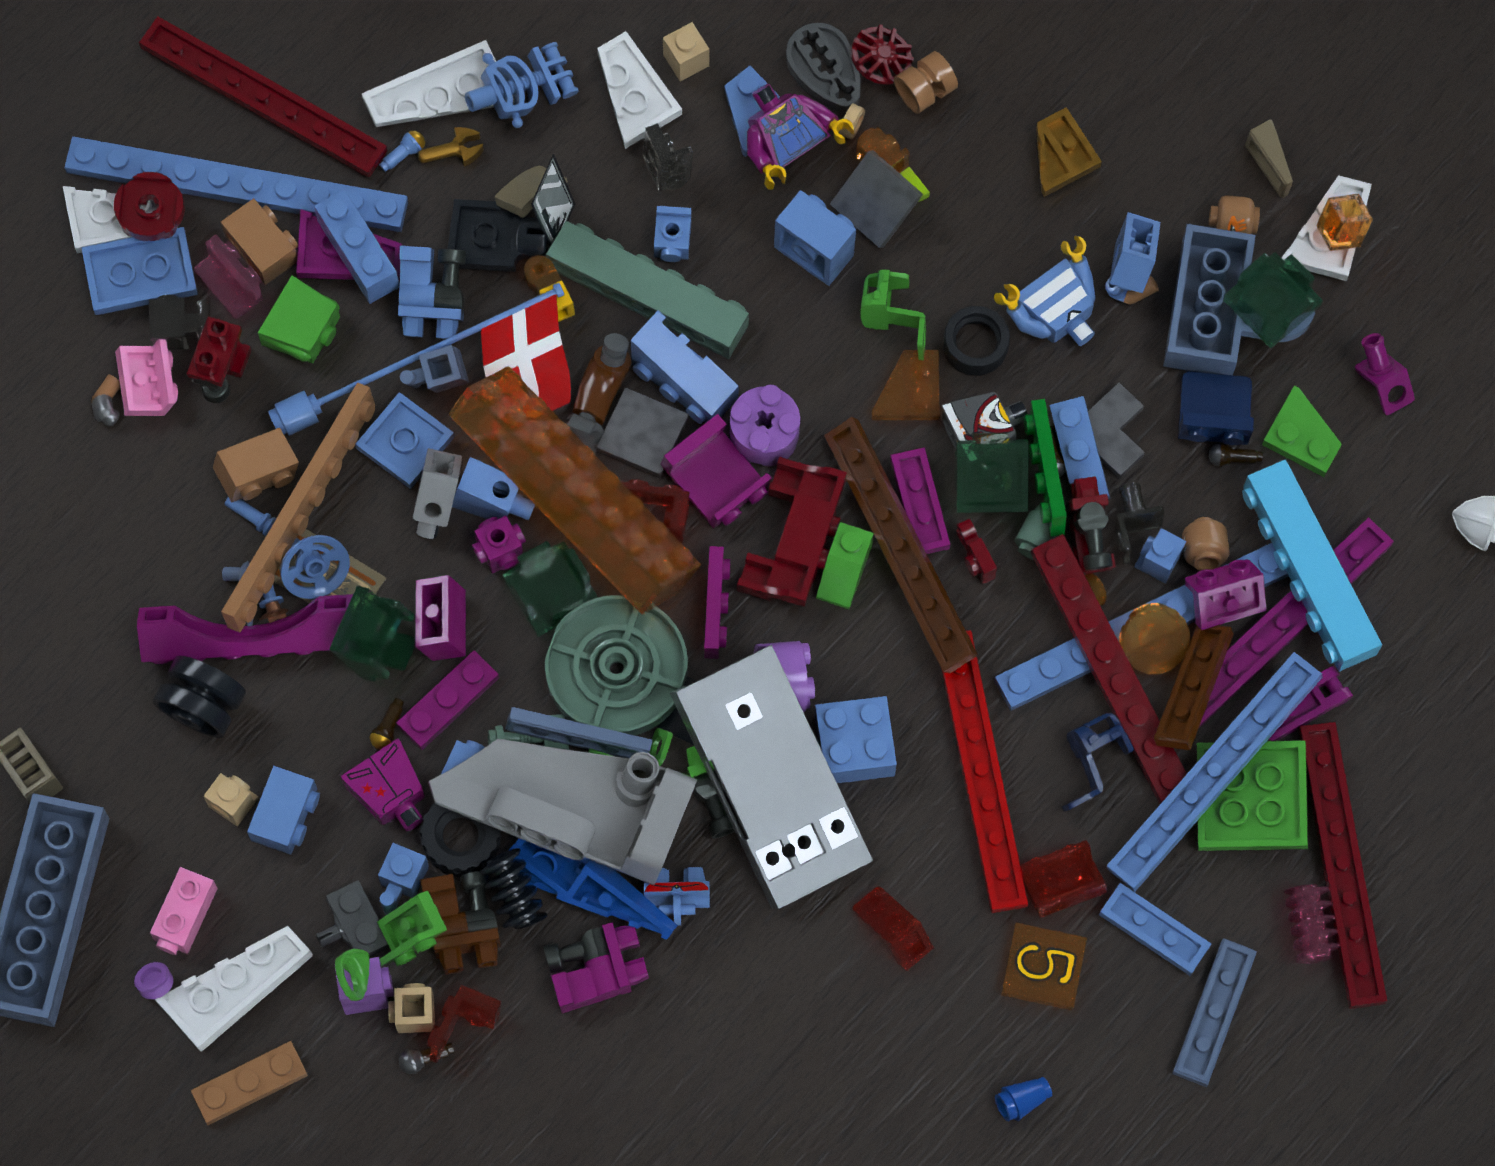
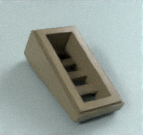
(1268, 154)
(43, 781)

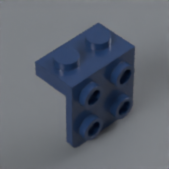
(1215, 408)

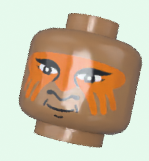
(1235, 215)

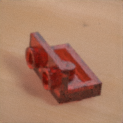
(1062, 879)

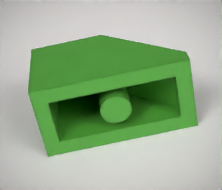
(845, 565)

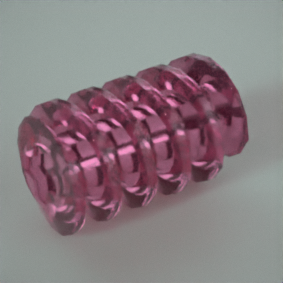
(1310, 923)

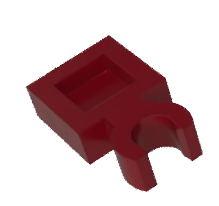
(978, 557)

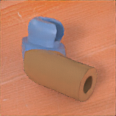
(1131, 297)

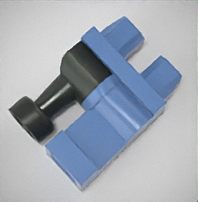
(427, 300)

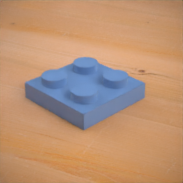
(401, 439)

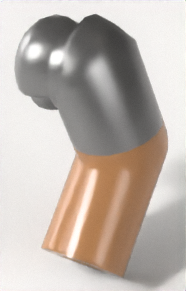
(102, 401)

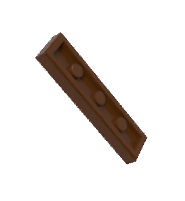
(1193, 687)

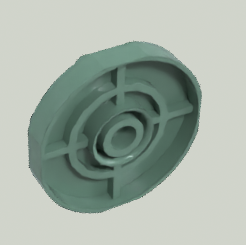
(609, 633)

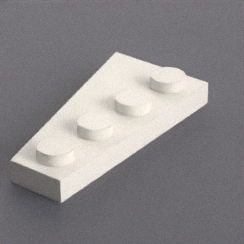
(429, 91)
(221, 996)

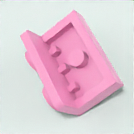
(146, 379)

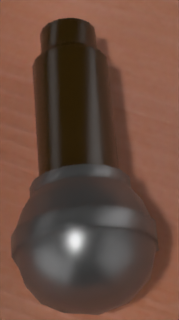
(413, 1060)

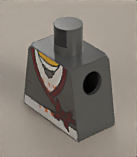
(980, 415)

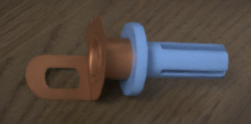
(272, 605)

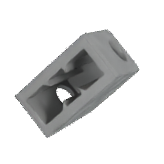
(436, 492)

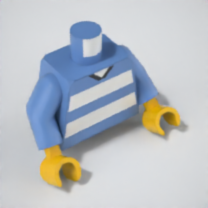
(1055, 301)

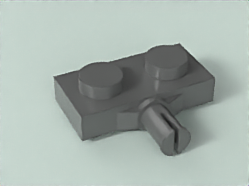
(353, 921)

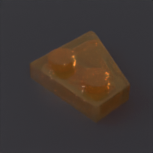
(911, 389)

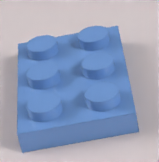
(133, 271)

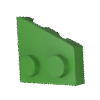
(1303, 435)

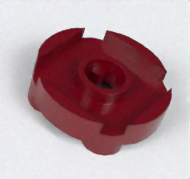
(154, 225)

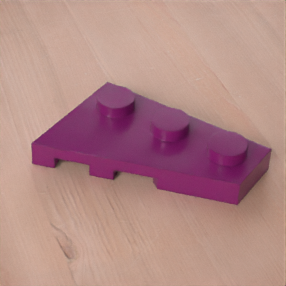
(320, 259)

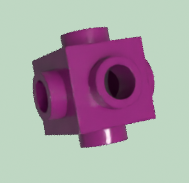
(498, 554)

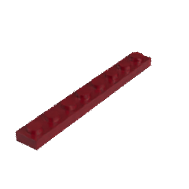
(263, 97)
(1108, 663)
(1343, 866)

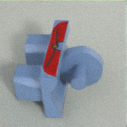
(679, 897)

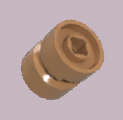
(922, 84)

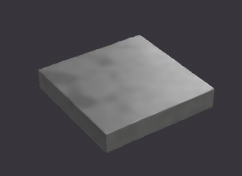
(876, 199)
(642, 432)

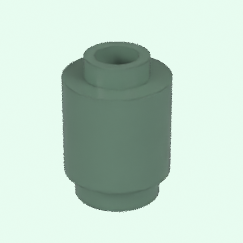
(1032, 533)

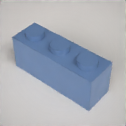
(357, 246)

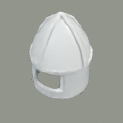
(1477, 521)

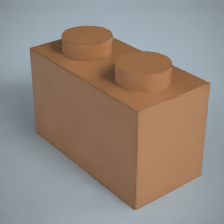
(260, 240)
(256, 465)

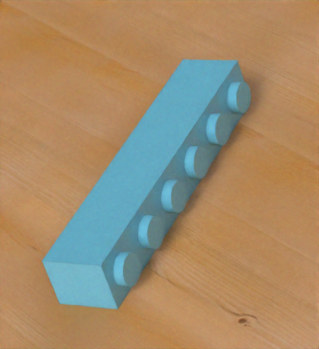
(1311, 565)

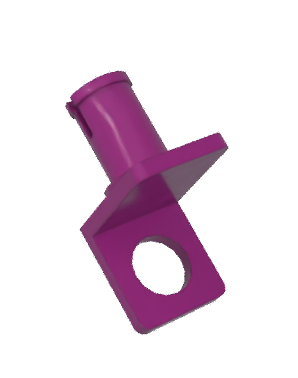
(1384, 373)

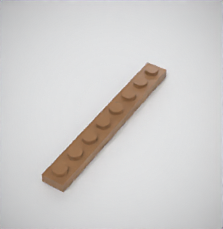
(294, 515)

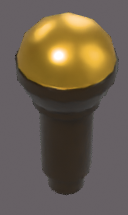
(384, 732)

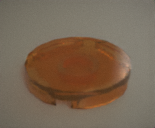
(1154, 638)

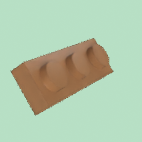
(249, 1083)

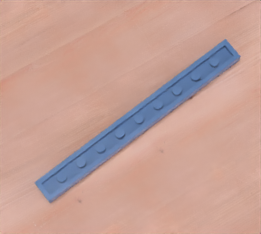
(230, 181)
(1067, 662)

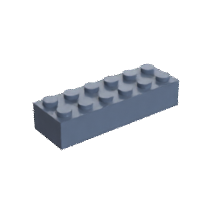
(47, 905)

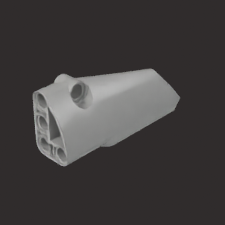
(572, 802)

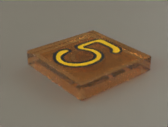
(1044, 966)

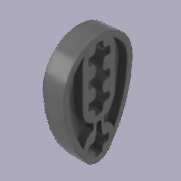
(808, 72)

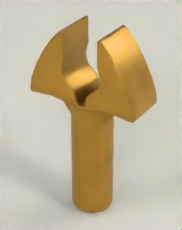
(455, 148)

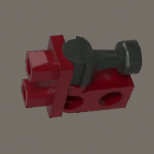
(216, 355)
(1087, 525)

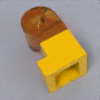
(540, 276)

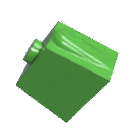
(300, 322)

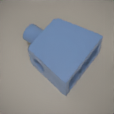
(479, 489)

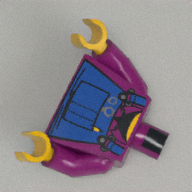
(787, 130)

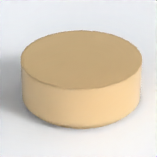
(855, 115)

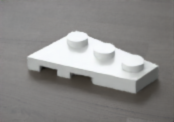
(635, 89)
(94, 217)
(1309, 244)

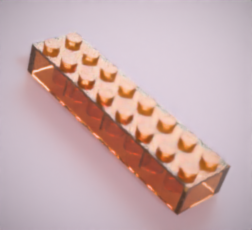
(574, 489)

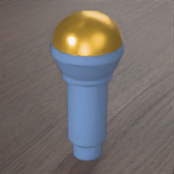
(410, 144)

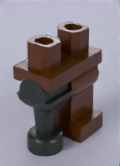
(466, 930)

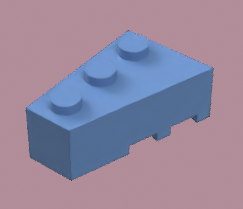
(681, 371)

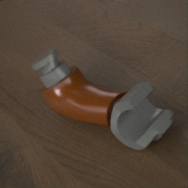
(598, 388)

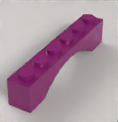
(173, 632)

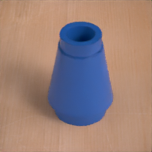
(1021, 1098)

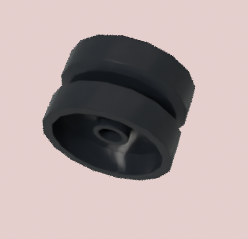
(199, 696)

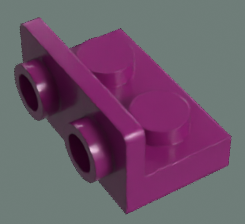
(1227, 593)

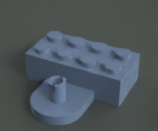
(1202, 327)

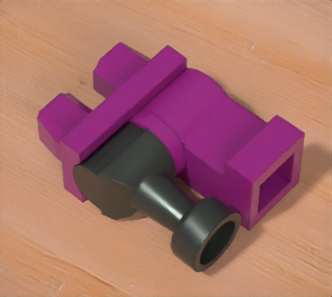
(604, 972)

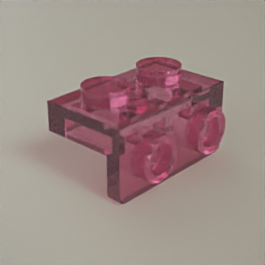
(228, 279)

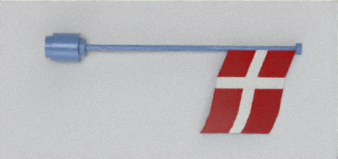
(518, 338)

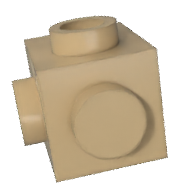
(412, 1009)

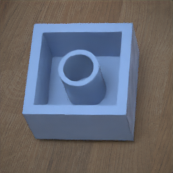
(815, 237)
(856, 739)

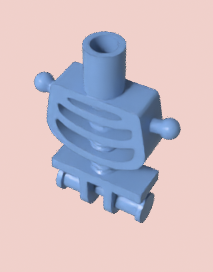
(502, 82)

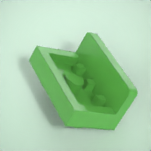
(411, 929)

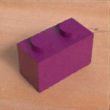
(440, 618)

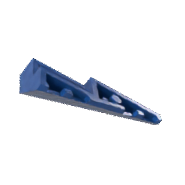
(591, 888)

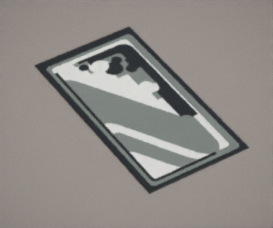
(553, 201)

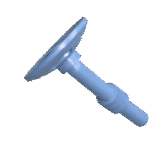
(307, 556)

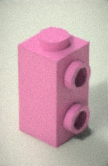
(183, 911)

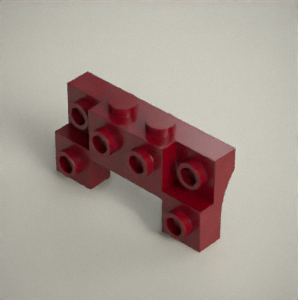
(802, 548)

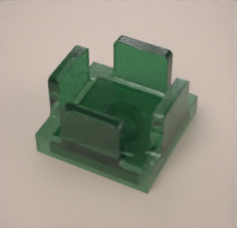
(1273, 296)
(991, 474)
(549, 584)
(369, 635)

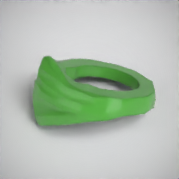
(357, 964)

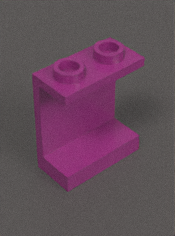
(714, 473)

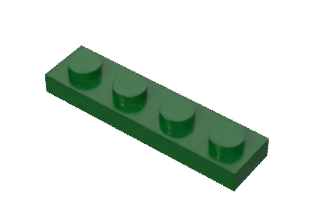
(1047, 480)

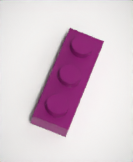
(920, 498)
(716, 602)
(448, 700)

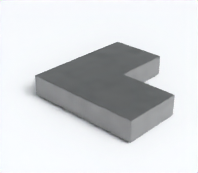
(1108, 420)

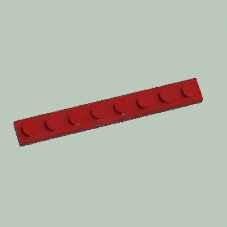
(985, 787)

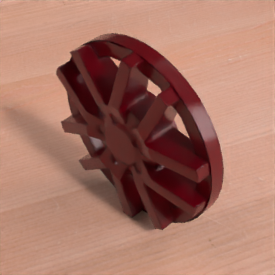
(881, 54)

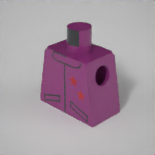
(387, 786)

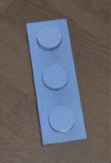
(1078, 442)
(1155, 929)

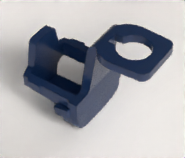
(1085, 740)

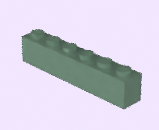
(647, 288)

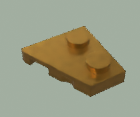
(1063, 152)

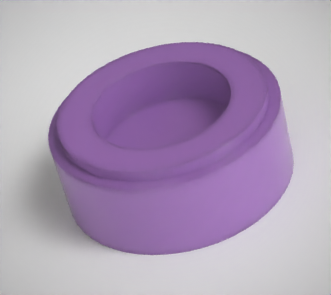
(153, 980)

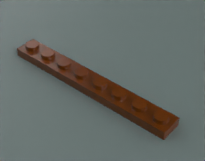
(901, 545)

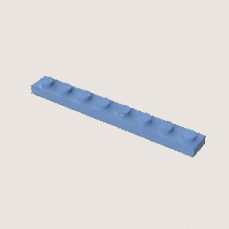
(1214, 771)

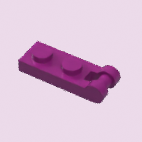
(1315, 703)

